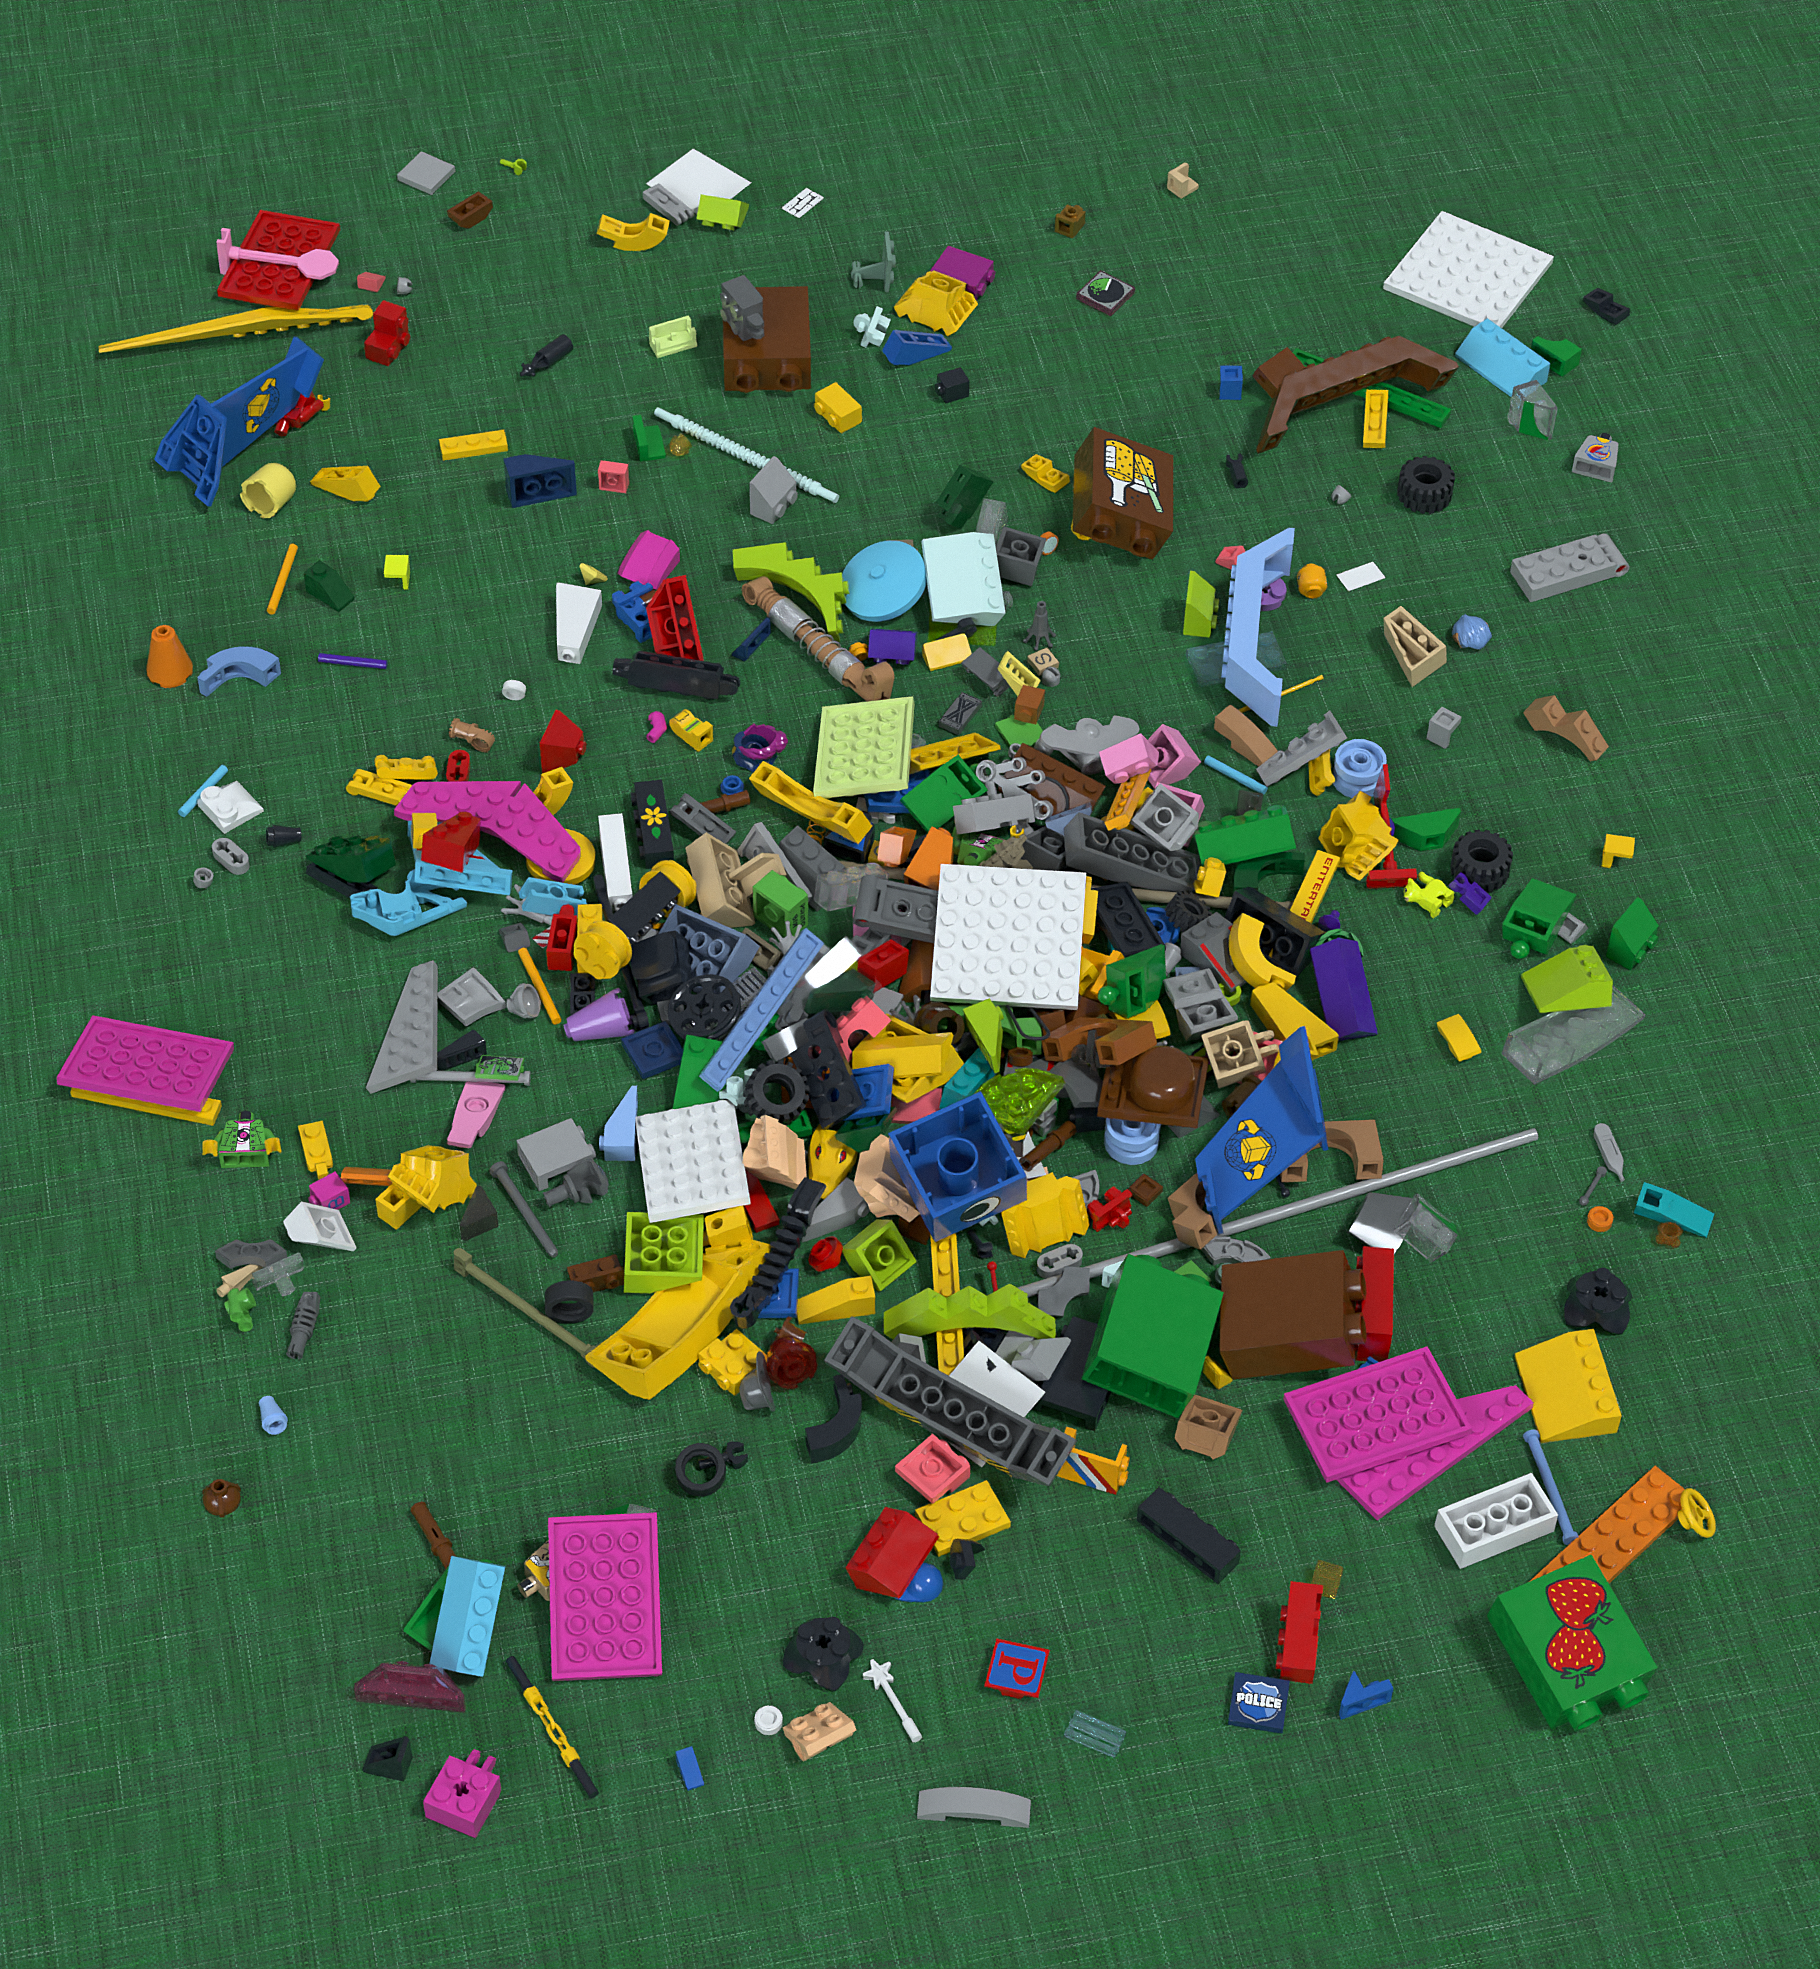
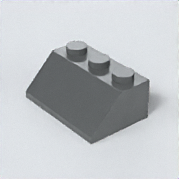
(808, 859)

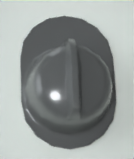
(756, 1387)

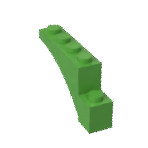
(1010, 1036)

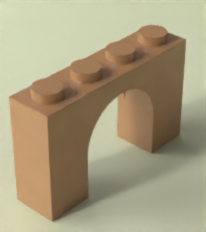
(1355, 1138)

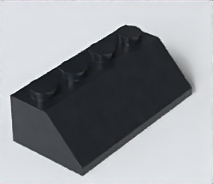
(1282, 930)

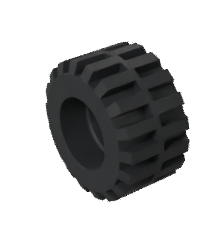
(1425, 484)
(1482, 847)
(785, 1076)

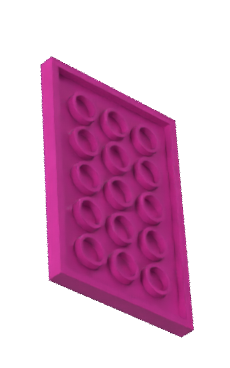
(145, 1063)
(1377, 1414)
(604, 1596)

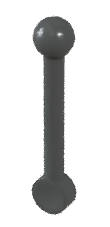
(1601, 1172)

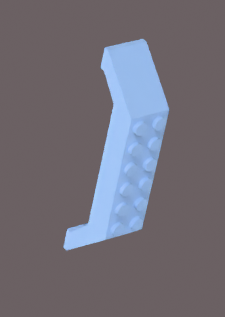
(1243, 672)

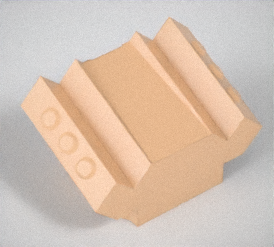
(775, 1153)
(881, 1183)

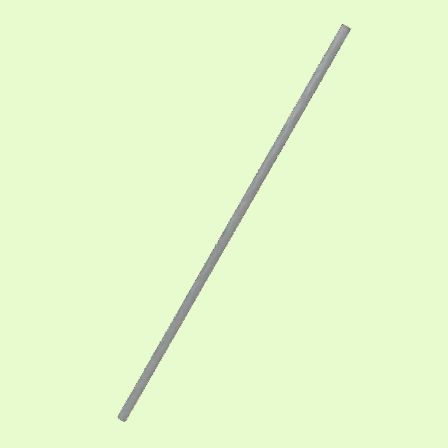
(1315, 1201)

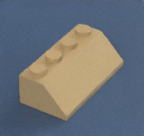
(717, 895)

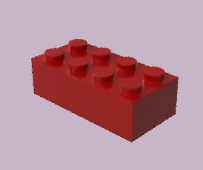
(1378, 1307)

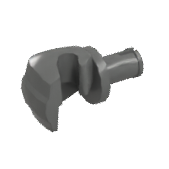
(579, 1183)

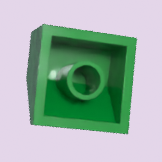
(1633, 935)

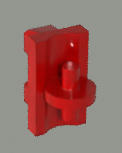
(1112, 1213)

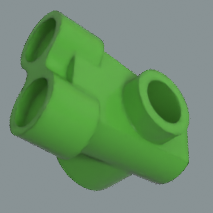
(238, 1305)

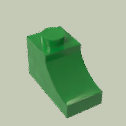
(1560, 354)

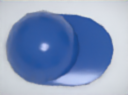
(924, 1586)

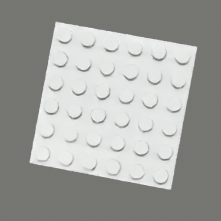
(1468, 271)
(1008, 936)

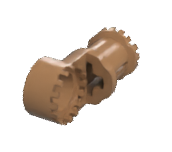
(472, 734)

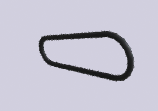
(1020, 1030)

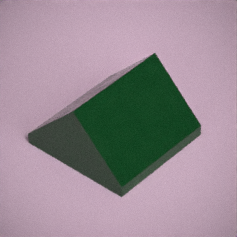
(862, 1131)

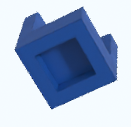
(1230, 382)

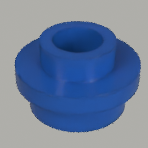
(732, 785)

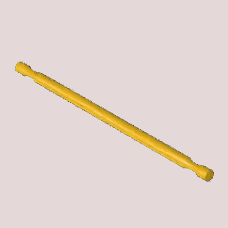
(1287, 691)

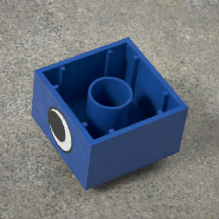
(958, 1166)

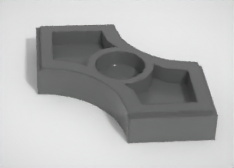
(242, 1253)
(1072, 1284)

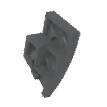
(1079, 1085)
(1377, 1220)

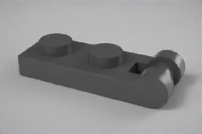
(701, 819)

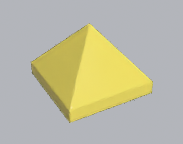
(591, 575)

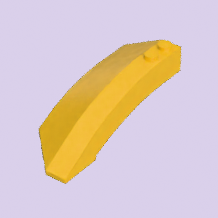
(678, 1322)

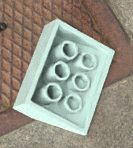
(963, 578)

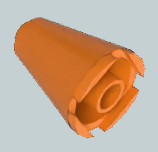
(167, 658)

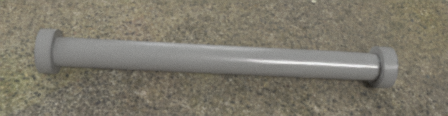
(468, 1077)

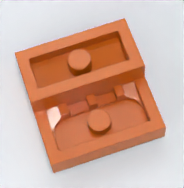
(366, 1176)

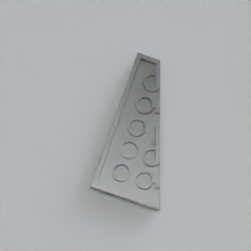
(412, 1034)

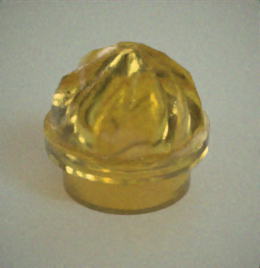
(679, 445)

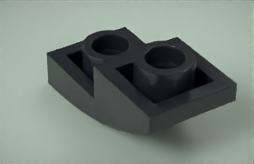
(582, 991)

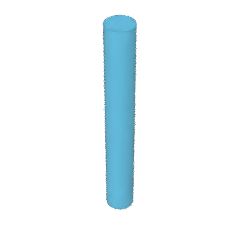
(1236, 775)
(211, 781)

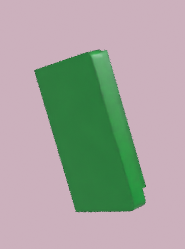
(648, 440)

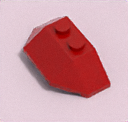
(673, 620)

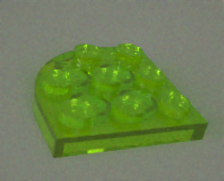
(1020, 1096)

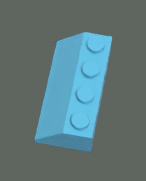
(1501, 357)
(467, 1615)

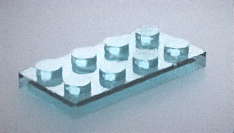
(1208, 659)

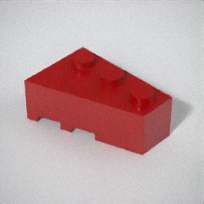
(452, 842)

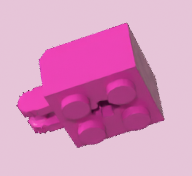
(463, 1794)

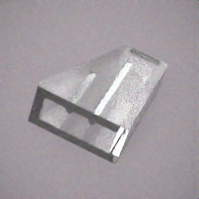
(992, 518)
(831, 966)

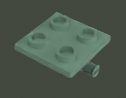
(879, 270)

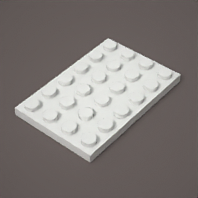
(692, 1160)

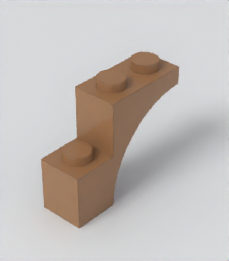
(1577, 726)
(1191, 1223)

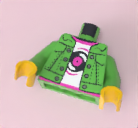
(976, 847)
(243, 1143)

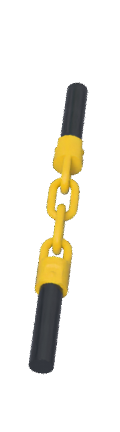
(569, 1754)

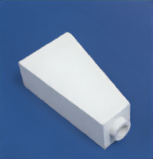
(576, 618)
(615, 860)

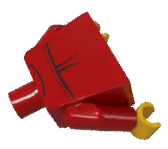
(301, 413)

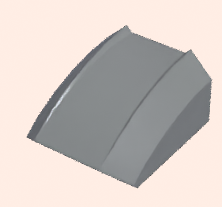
(1166, 819)

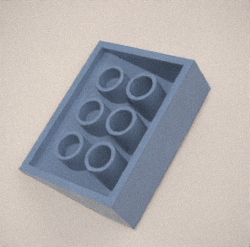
(711, 945)

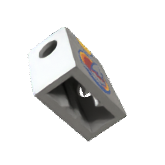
(1597, 457)

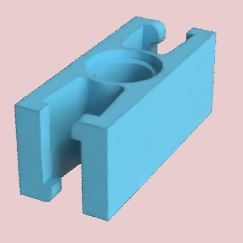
(549, 896)

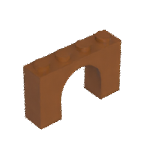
(1119, 1042)

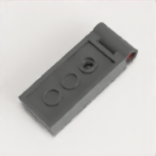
(880, 904)

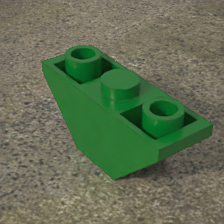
(1427, 830)

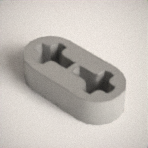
(227, 859)
(1059, 1259)

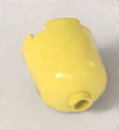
(268, 489)

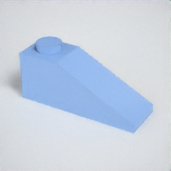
(620, 1130)

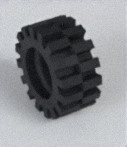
(1186, 910)

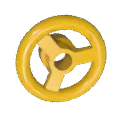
(1692, 1515)

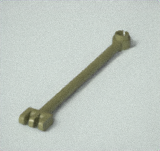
(464, 1266)

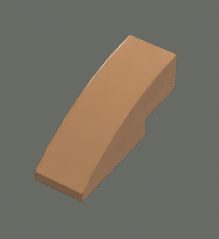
(1244, 735)

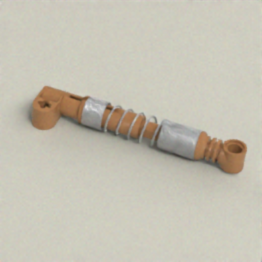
(870, 683)

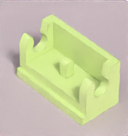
(672, 336)

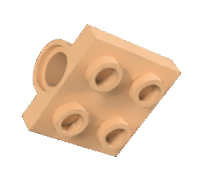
(818, 1730)

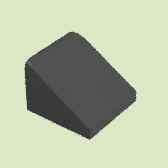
(514, 937)

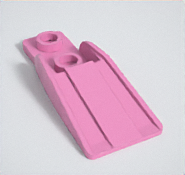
(474, 1112)

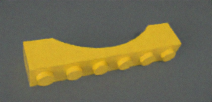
(833, 815)

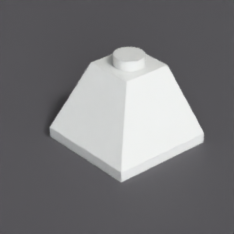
(318, 1227)

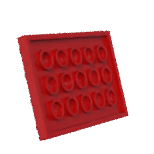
(274, 282)

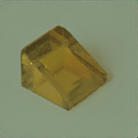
(1329, 1576)

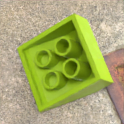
(1570, 981)
(662, 1252)

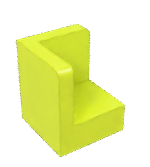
(398, 567)

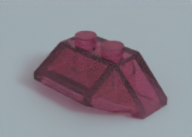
(410, 1687)

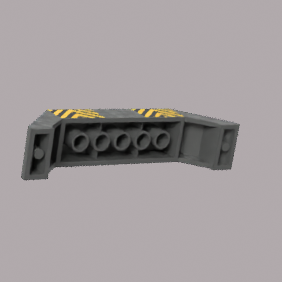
(948, 1406)

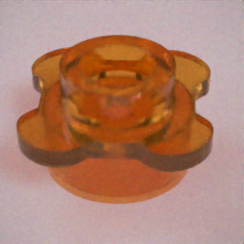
(1671, 1229)

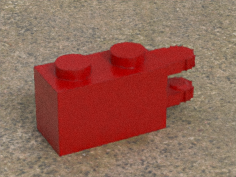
(562, 939)

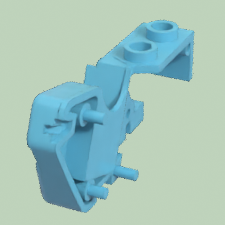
(401, 911)

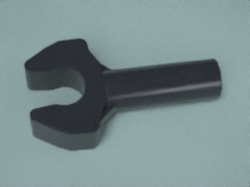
(965, 626)
(735, 1461)

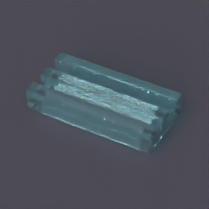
(1096, 1729)

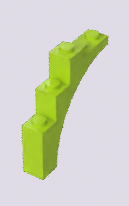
(802, 575)
(968, 1308)

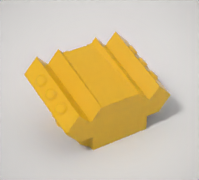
(937, 302)
(1357, 835)
(434, 1176)
(1048, 1215)

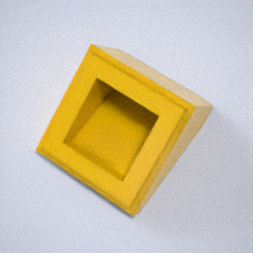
(1216, 1373)

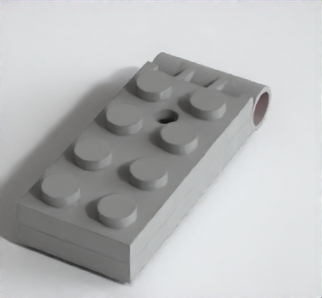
(1568, 567)

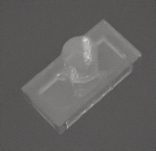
(279, 1274)

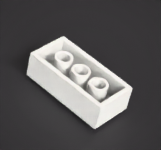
(1496, 1520)

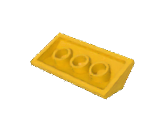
(939, 753)
(908, 1055)

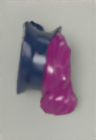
(757, 745)

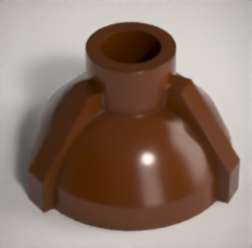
(221, 1501)

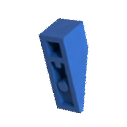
(912, 347)

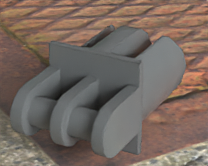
(792, 1009)

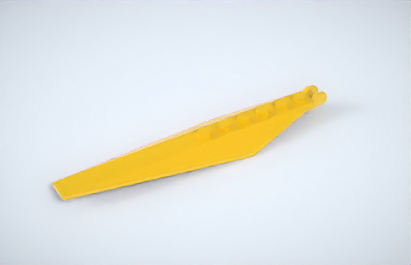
(238, 324)

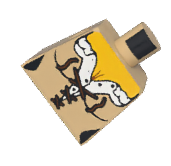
(537, 1573)

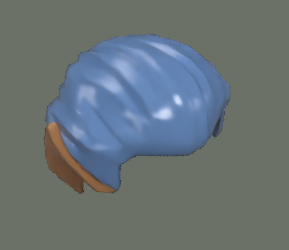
(1471, 632)

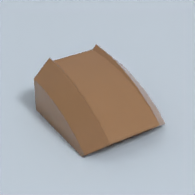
(1207, 1426)

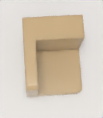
(1179, 182)

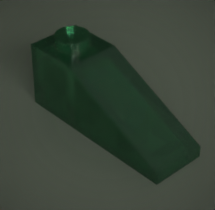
(840, 993)

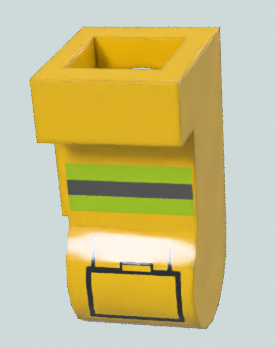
(692, 729)

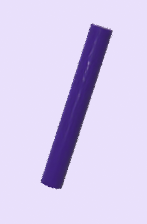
(353, 661)

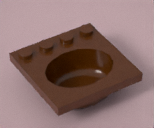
(1155, 1088)

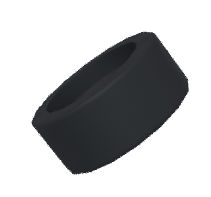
(569, 1312)
(704, 1450)

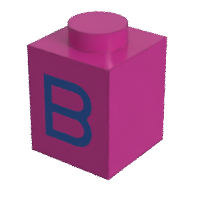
(329, 1192)

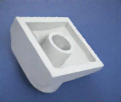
(228, 805)

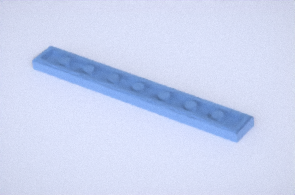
(761, 1009)

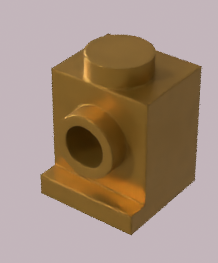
(1071, 215)

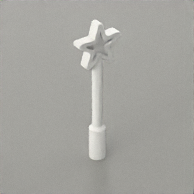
(880, 1676)

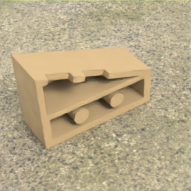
(1413, 645)

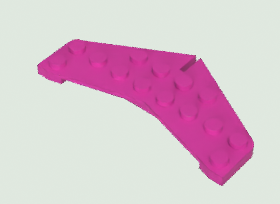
(516, 820)

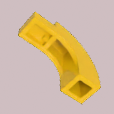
(1248, 957)

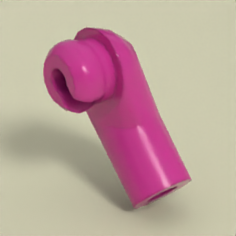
(659, 726)

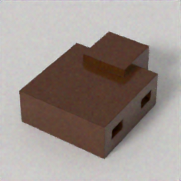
(1272, 372)

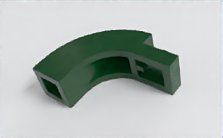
(1253, 870)

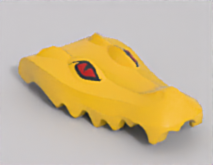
(829, 1159)

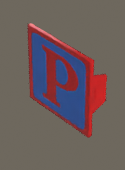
(1017, 1669)

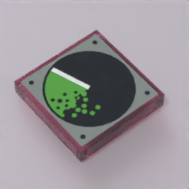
(1105, 293)

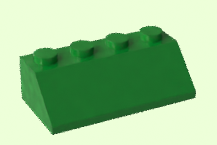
(1245, 835)

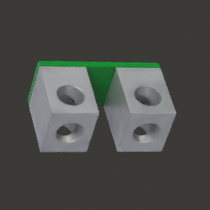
(1047, 1118)

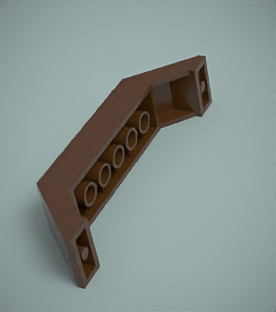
(1350, 374)

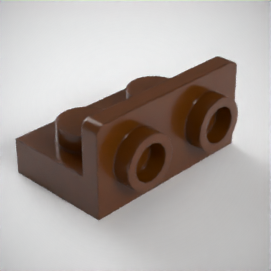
(598, 1273)

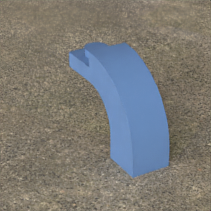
(238, 662)

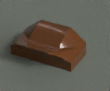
(471, 210)

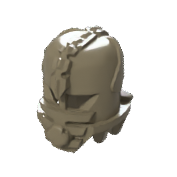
(1009, 854)

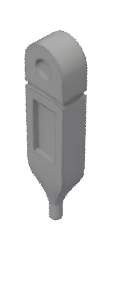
(1609, 1149)

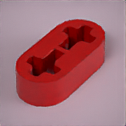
(454, 769)

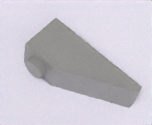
(837, 1211)

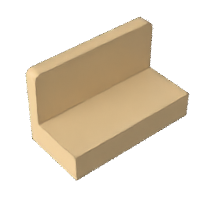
(756, 869)

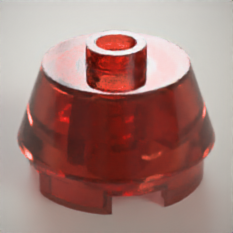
(790, 1362)

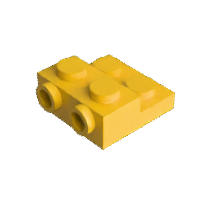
(729, 1360)

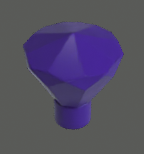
(1329, 921)

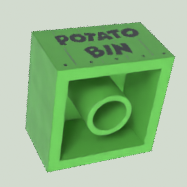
(780, 901)

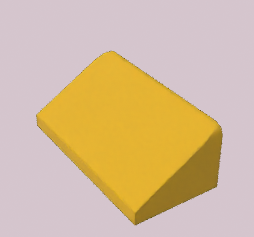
(946, 652)

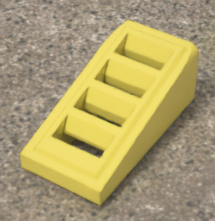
(1025, 676)

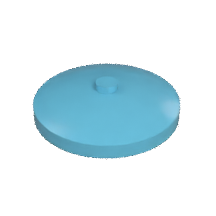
(884, 580)

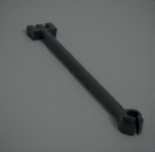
(640, 1017)

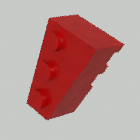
(1299, 1633)

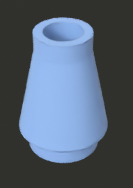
(272, 1417)

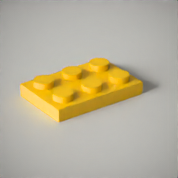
(964, 1515)

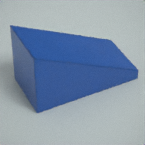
(689, 1768)

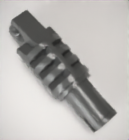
(303, 1323)

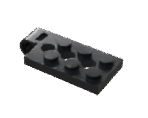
(823, 1032)

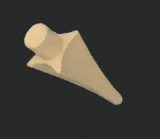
(237, 1279)

